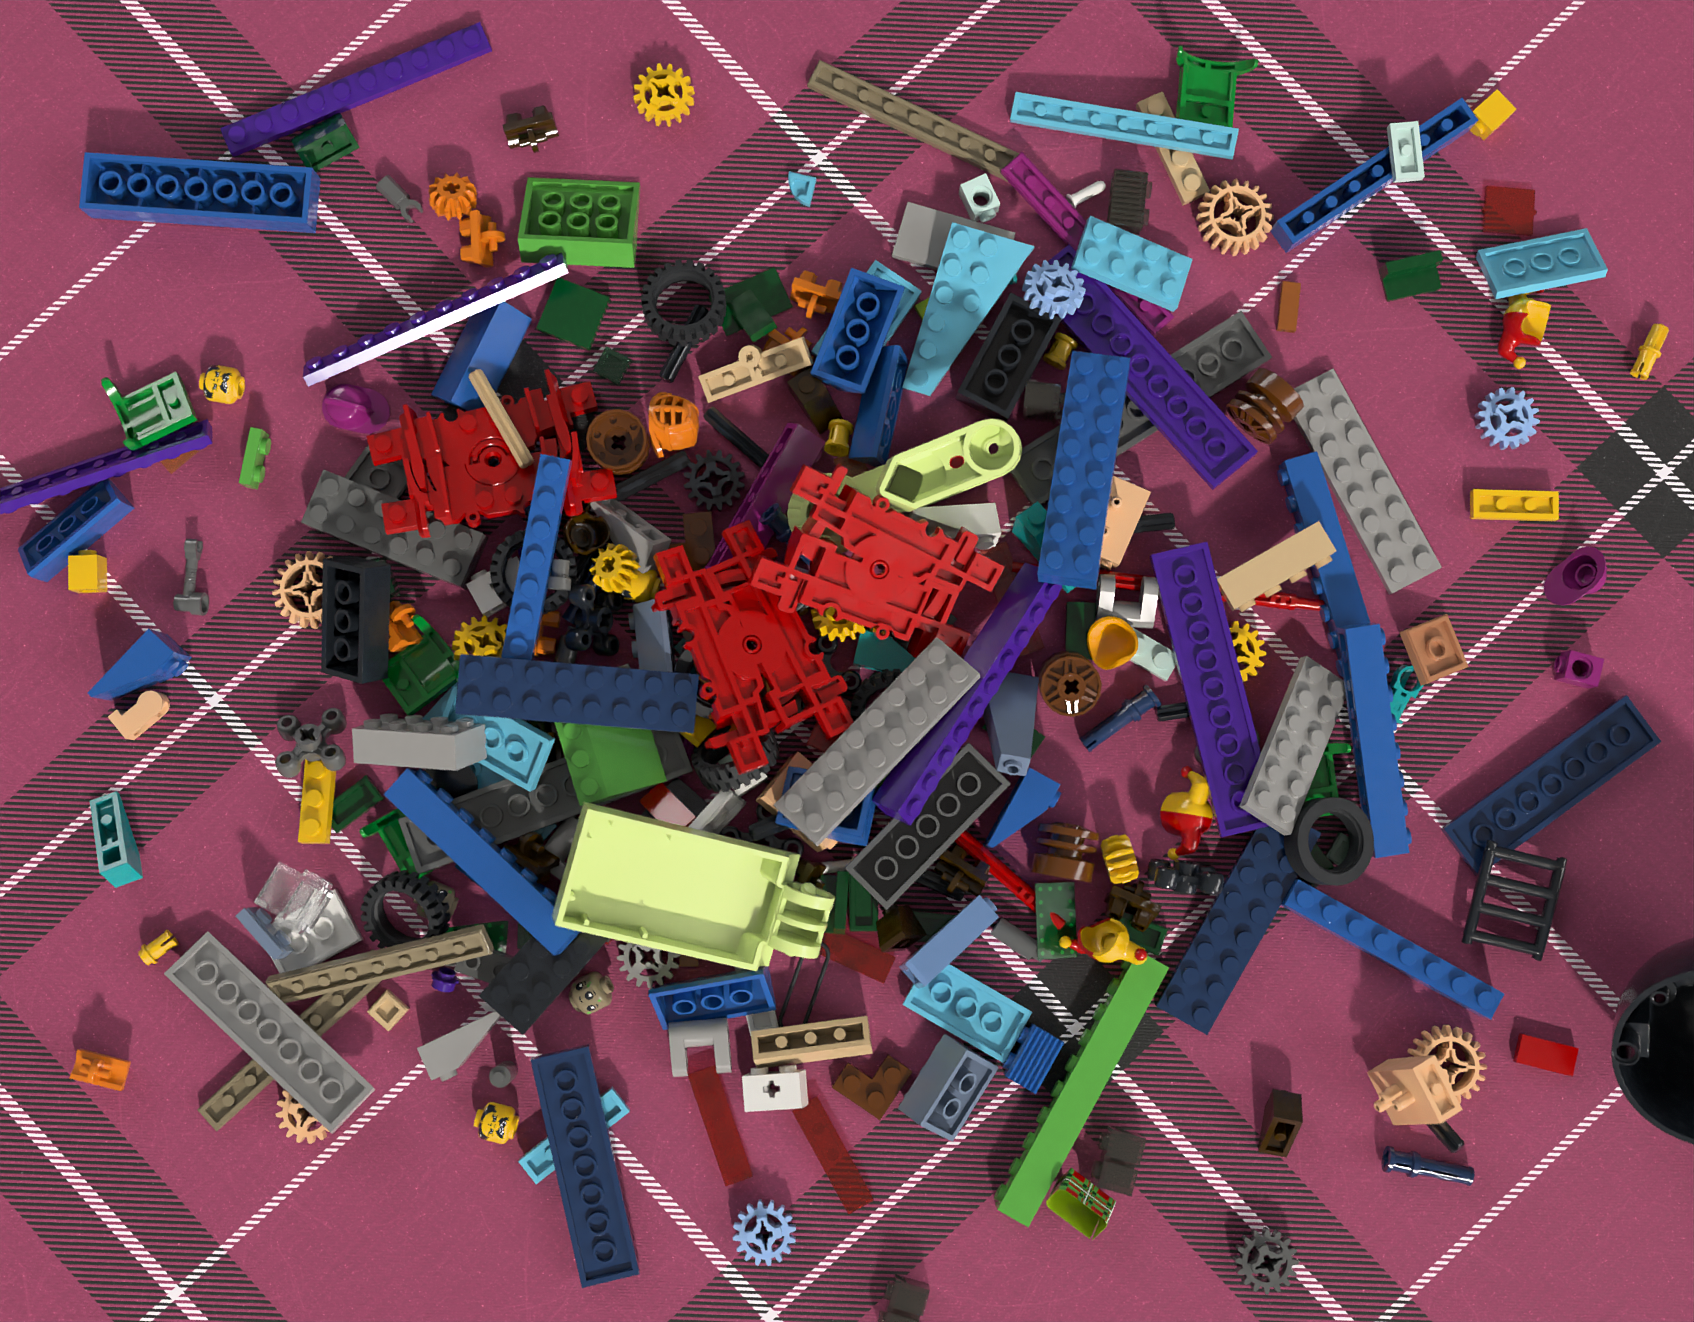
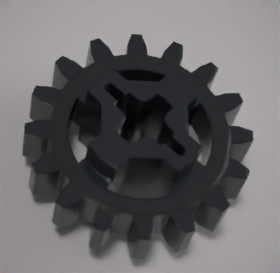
(700, 483)

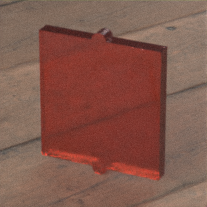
(1508, 210)

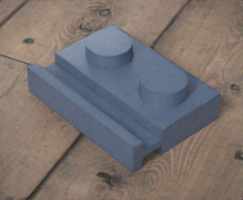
(258, 924)

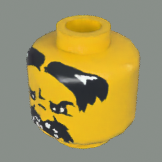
(222, 384)
(642, 588)
(496, 1123)

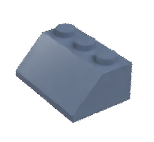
(653, 638)
(948, 1088)

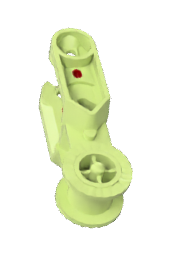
(929, 471)

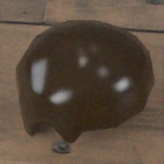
(586, 533)

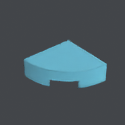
(802, 187)

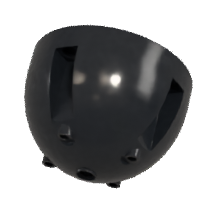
(1656, 1041)

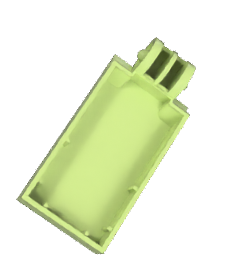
(687, 891)

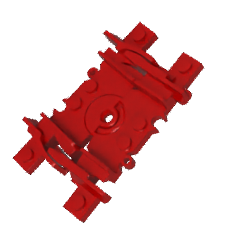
(467, 445)
(918, 574)
(720, 626)

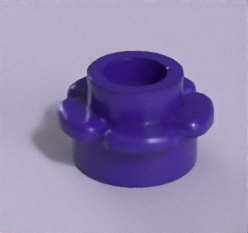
(444, 979)

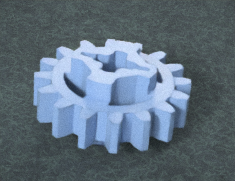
(1053, 289)
(1519, 415)
(778, 1230)

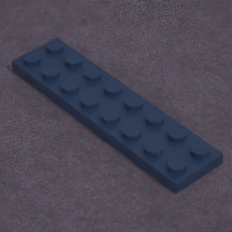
(576, 693)
(1553, 782)
(1231, 930)
(585, 1165)

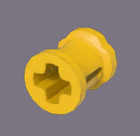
(1060, 351)
(838, 438)

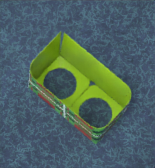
(1081, 1203)

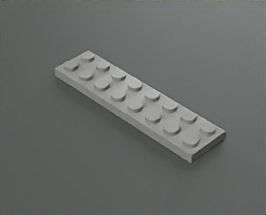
(1363, 484)
(877, 741)
(269, 1032)

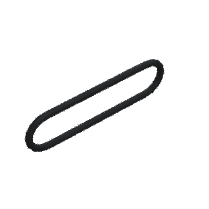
(815, 991)

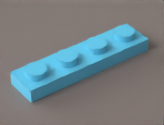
(539, 1160)

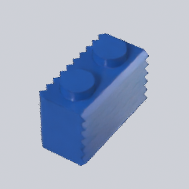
(1032, 1057)

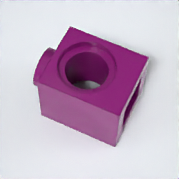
(1590, 669)

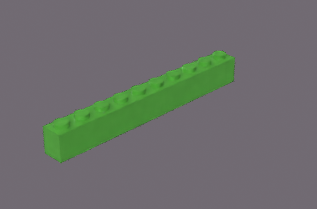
(1079, 1090)

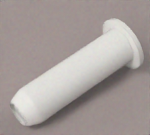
(1085, 193)
(835, 866)

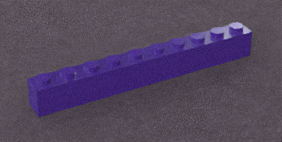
(993, 657)

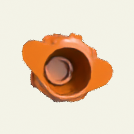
(672, 423)

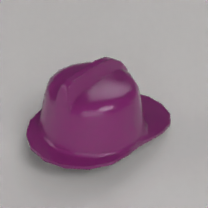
(355, 408)
(1576, 576)

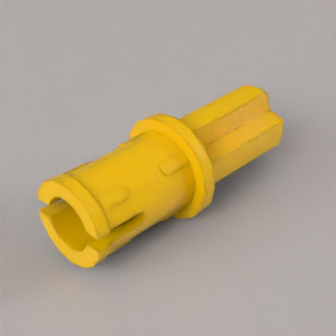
(1649, 351)

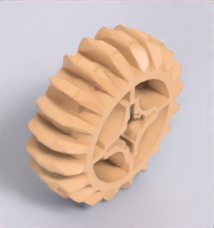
(1239, 239)
(288, 590)
(1445, 1051)

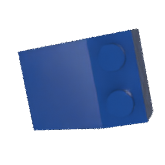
(148, 662)
(1028, 800)
(856, 825)

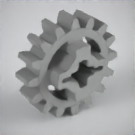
(659, 966)

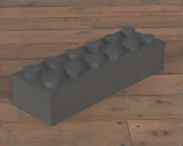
(356, 516)
(904, 851)

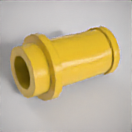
(157, 948)

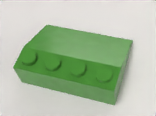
(582, 220)
(609, 760)

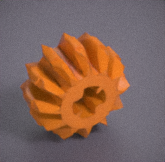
(452, 196)

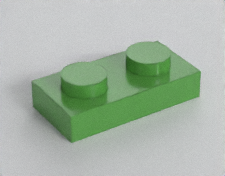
(252, 467)

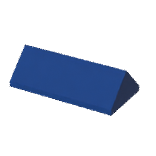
(857, 332)
(485, 344)
(880, 408)
(74, 530)
(714, 996)

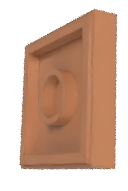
(1433, 649)

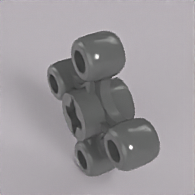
(311, 742)

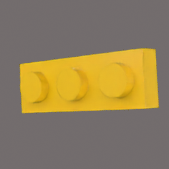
(1514, 505)
(316, 804)

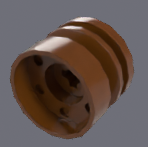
(1264, 406)
(618, 425)
(1069, 666)
(1065, 852)

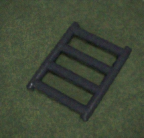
(1542, 921)

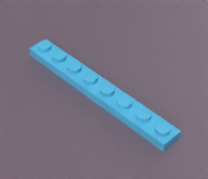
(1124, 125)

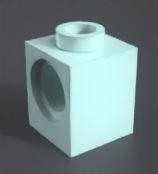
(979, 187)

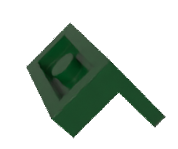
(325, 142)
(1411, 276)
(838, 887)

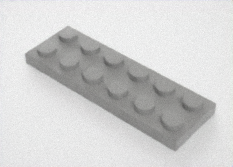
(1294, 746)

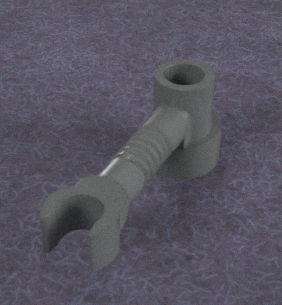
(559, 575)
(191, 601)

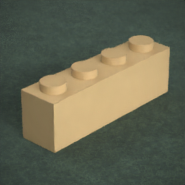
(1276, 566)
(811, 1042)

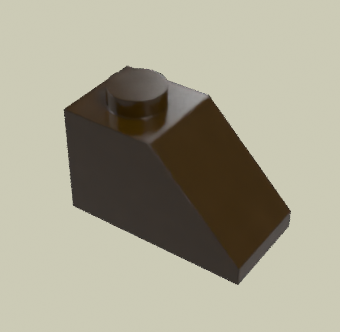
(814, 400)
(898, 929)
(1280, 1122)

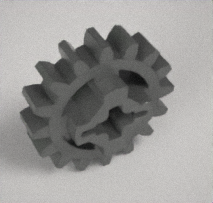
(1254, 1263)

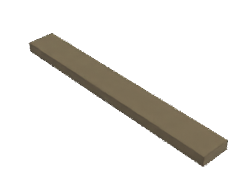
(910, 119)
(381, 964)
(253, 1078)

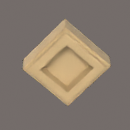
(388, 1010)

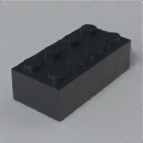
(1007, 359)
(355, 618)

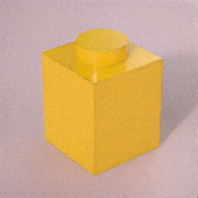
(1491, 114)
(87, 572)

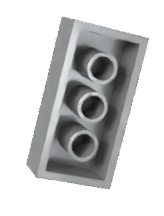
(419, 742)

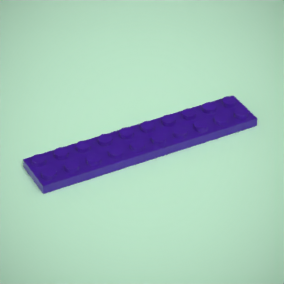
(1157, 382)
(1210, 680)

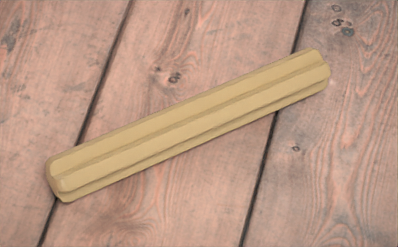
(501, 418)

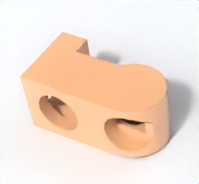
(140, 717)

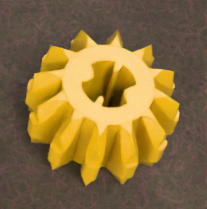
(614, 568)
(1119, 859)

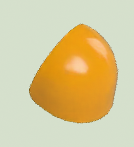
(1111, 642)

